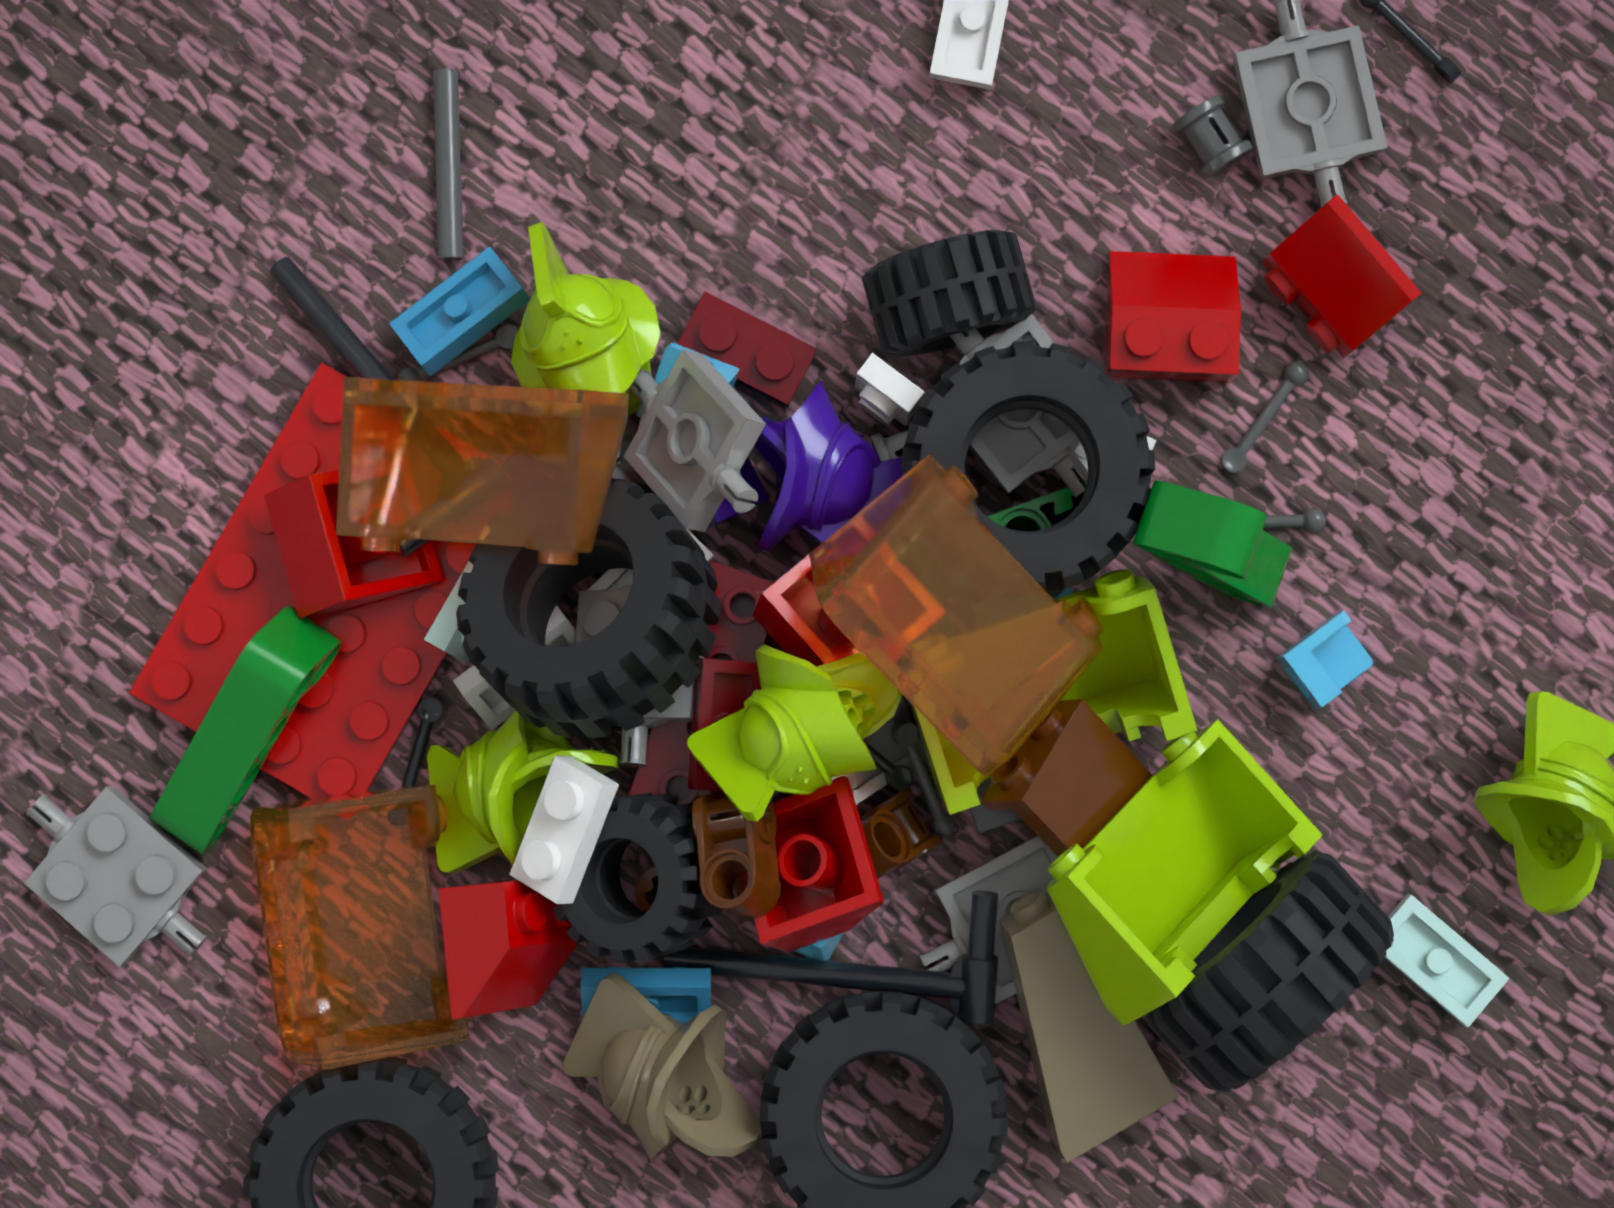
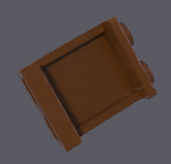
(1067, 777)

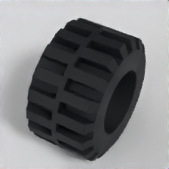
(947, 290)
(679, 909)

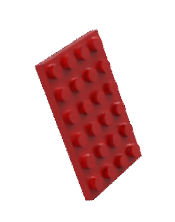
(383, 666)

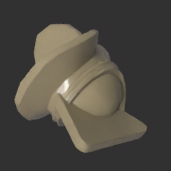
(661, 1072)

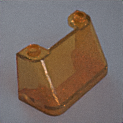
(477, 464)
(953, 615)
(353, 925)

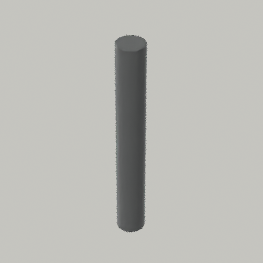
(448, 164)

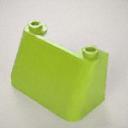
(1126, 685)
(1174, 869)

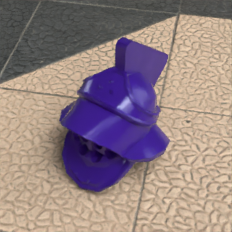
(820, 471)

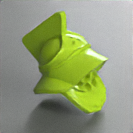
(582, 328)
(796, 729)
(496, 788)
(1557, 803)

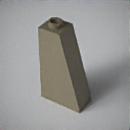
(1085, 1063)

